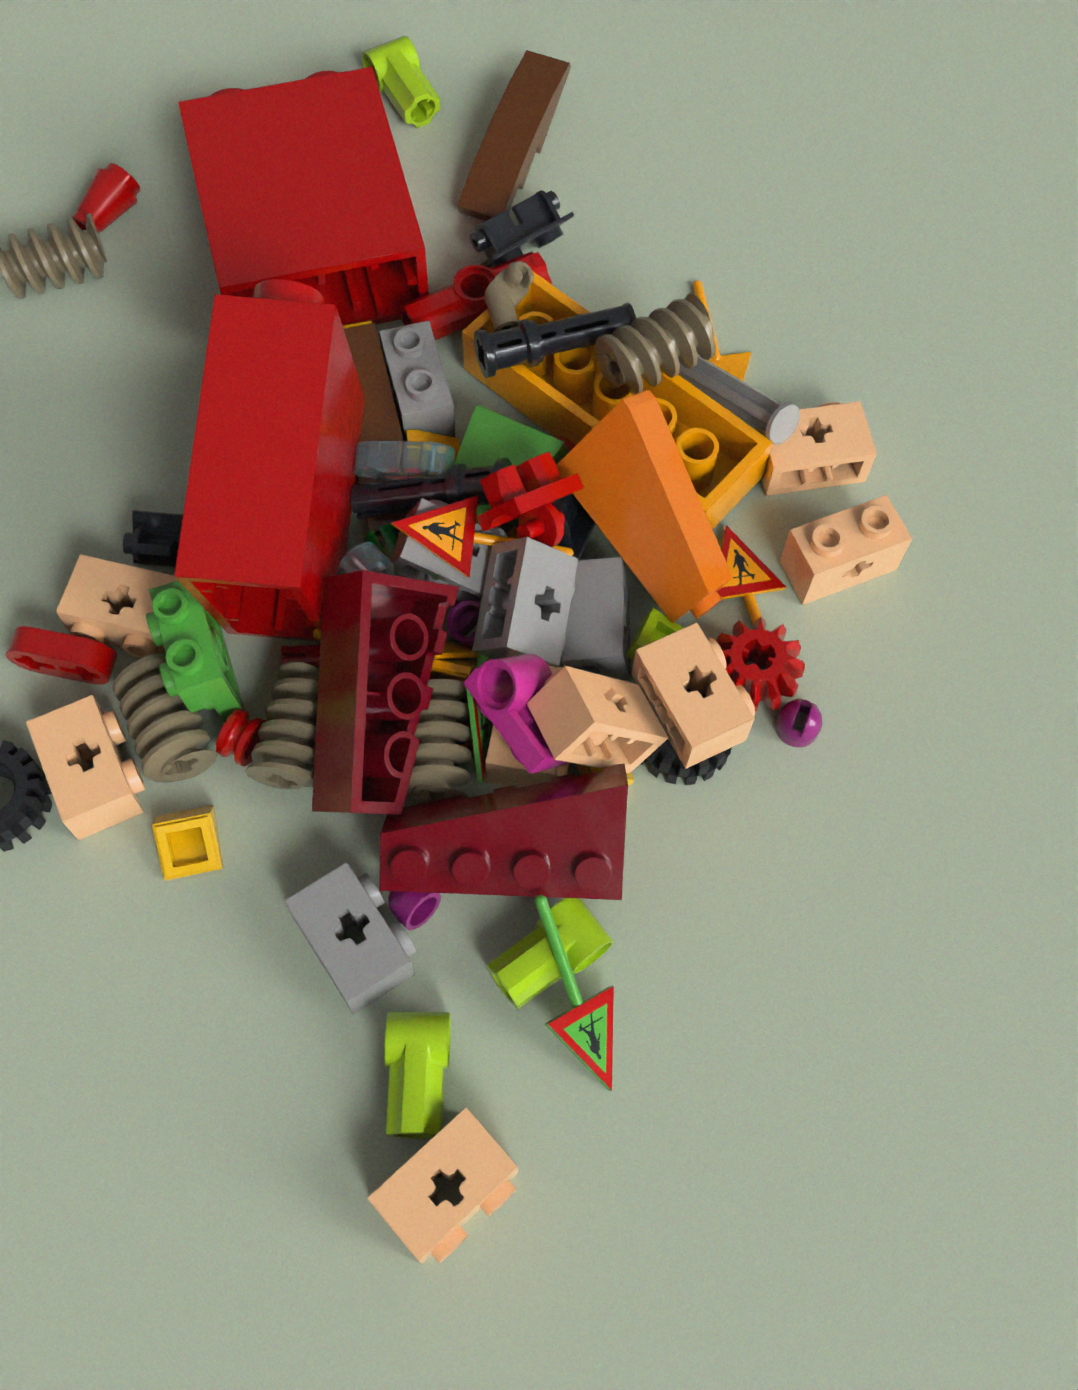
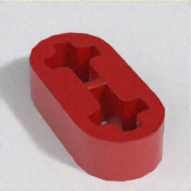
(61, 655)

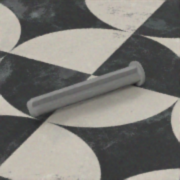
(744, 400)

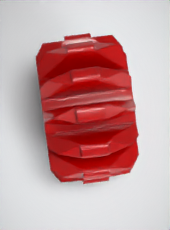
(766, 650)

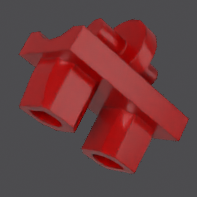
(529, 502)

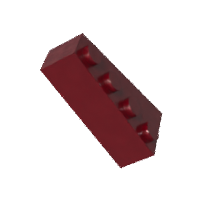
(373, 686)
(514, 842)

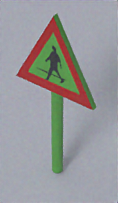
(589, 1023)

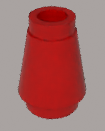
(107, 197)

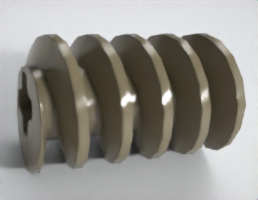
(52, 257)
(655, 344)
(161, 724)
(289, 730)
(437, 752)

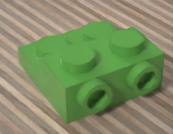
(195, 650)

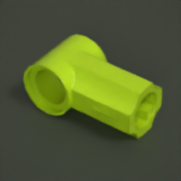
(401, 79)
(530, 963)
(416, 1054)

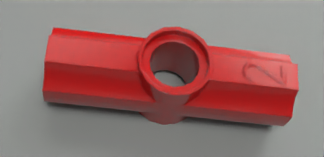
(464, 300)

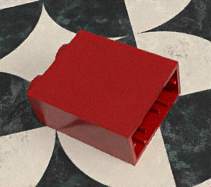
(308, 192)
(271, 462)

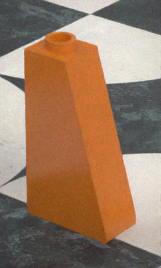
(649, 506)

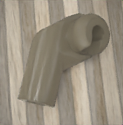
(506, 293)

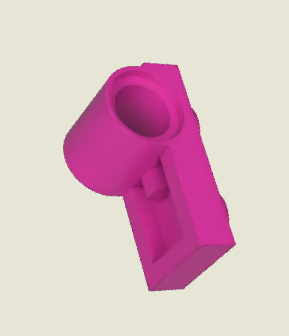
(501, 694)

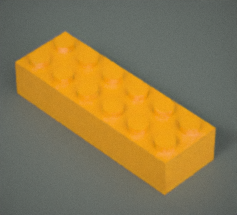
(572, 396)

